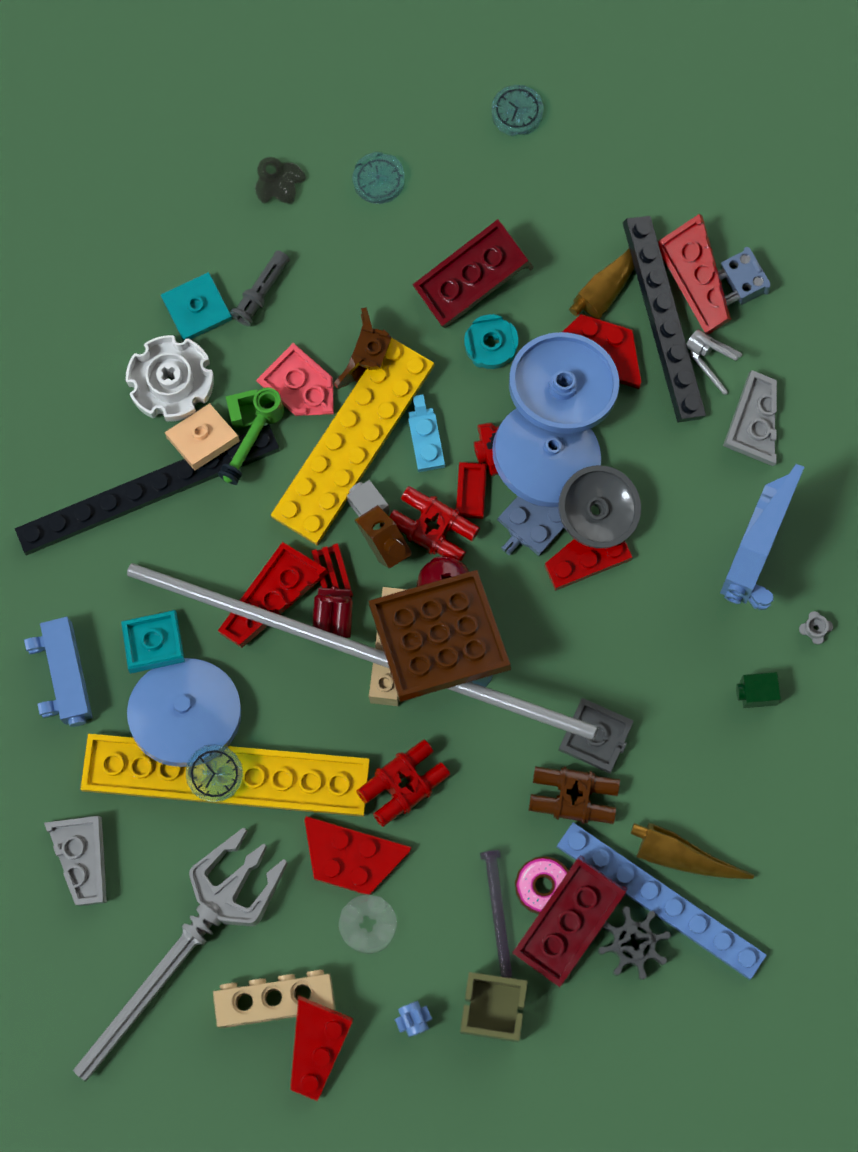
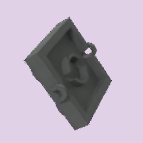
(609, 739)

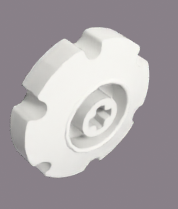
(175, 397)

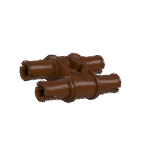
(562, 805)

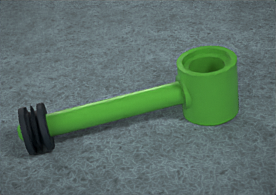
(230, 472)

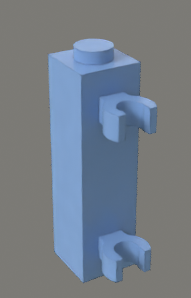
(65, 670)

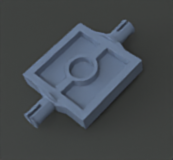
(530, 525)

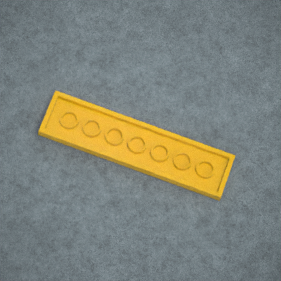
(351, 442)

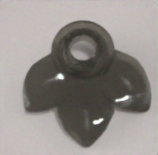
(279, 184)

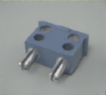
(746, 276)

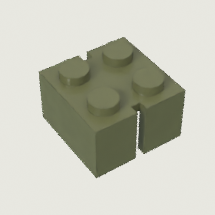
(493, 1007)

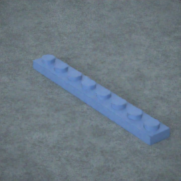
(664, 902)

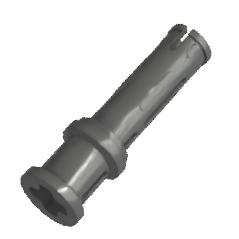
(254, 299)

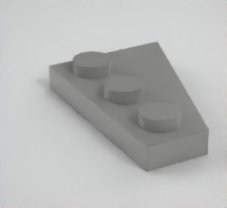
(753, 423)
(82, 857)

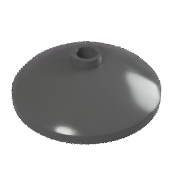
(611, 494)

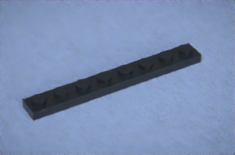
(664, 319)

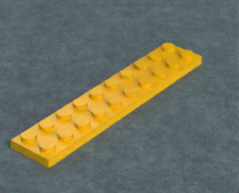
(268, 781)

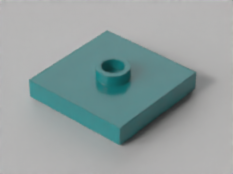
(196, 307)
(152, 641)

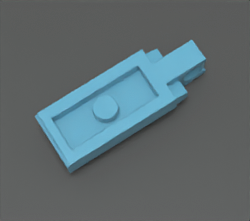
(425, 436)

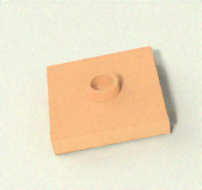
(202, 436)

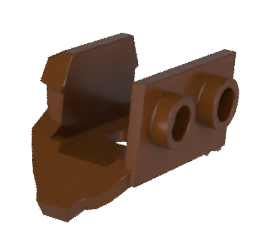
(368, 352)

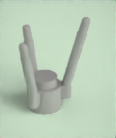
(703, 344)

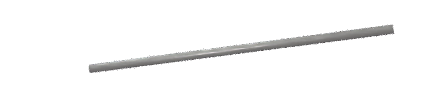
(354, 648)

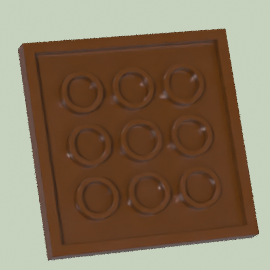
(439, 635)

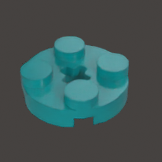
(487, 356)

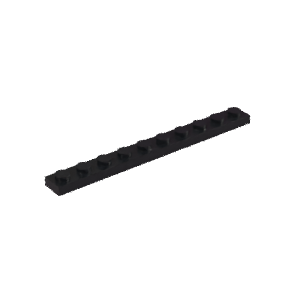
(133, 496)

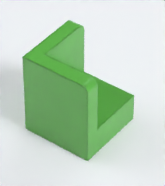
(242, 409)

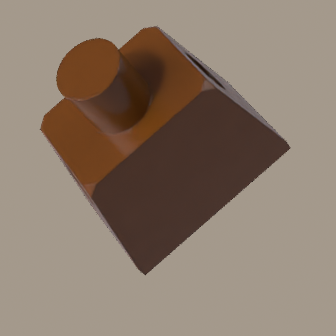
(385, 542)

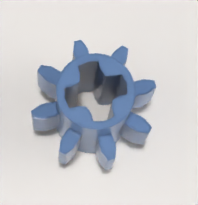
(413, 1019)

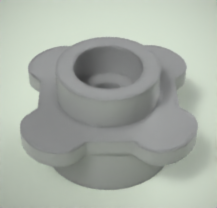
(816, 619)

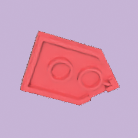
(300, 383)

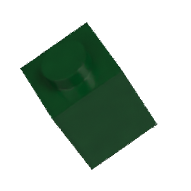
(759, 690)

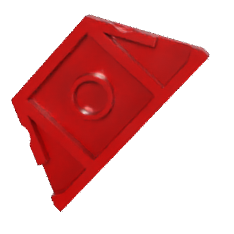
(615, 341)
(351, 857)

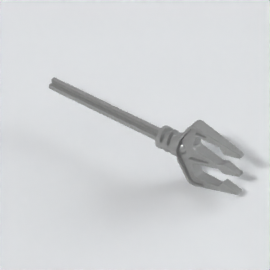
(215, 906)

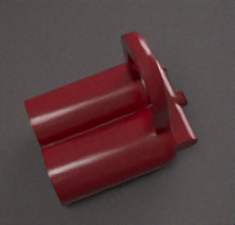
(333, 611)

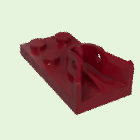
(471, 273)
(569, 921)

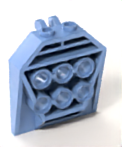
(757, 541)

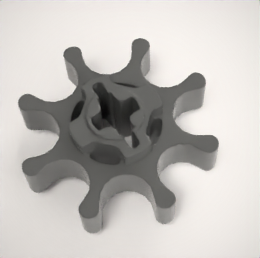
(631, 929)

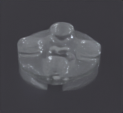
(383, 930)

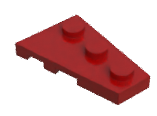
(580, 562)
(316, 1046)

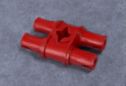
(431, 510)
(390, 776)

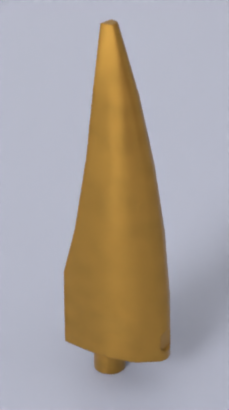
(604, 287)
(674, 852)

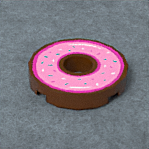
(528, 875)

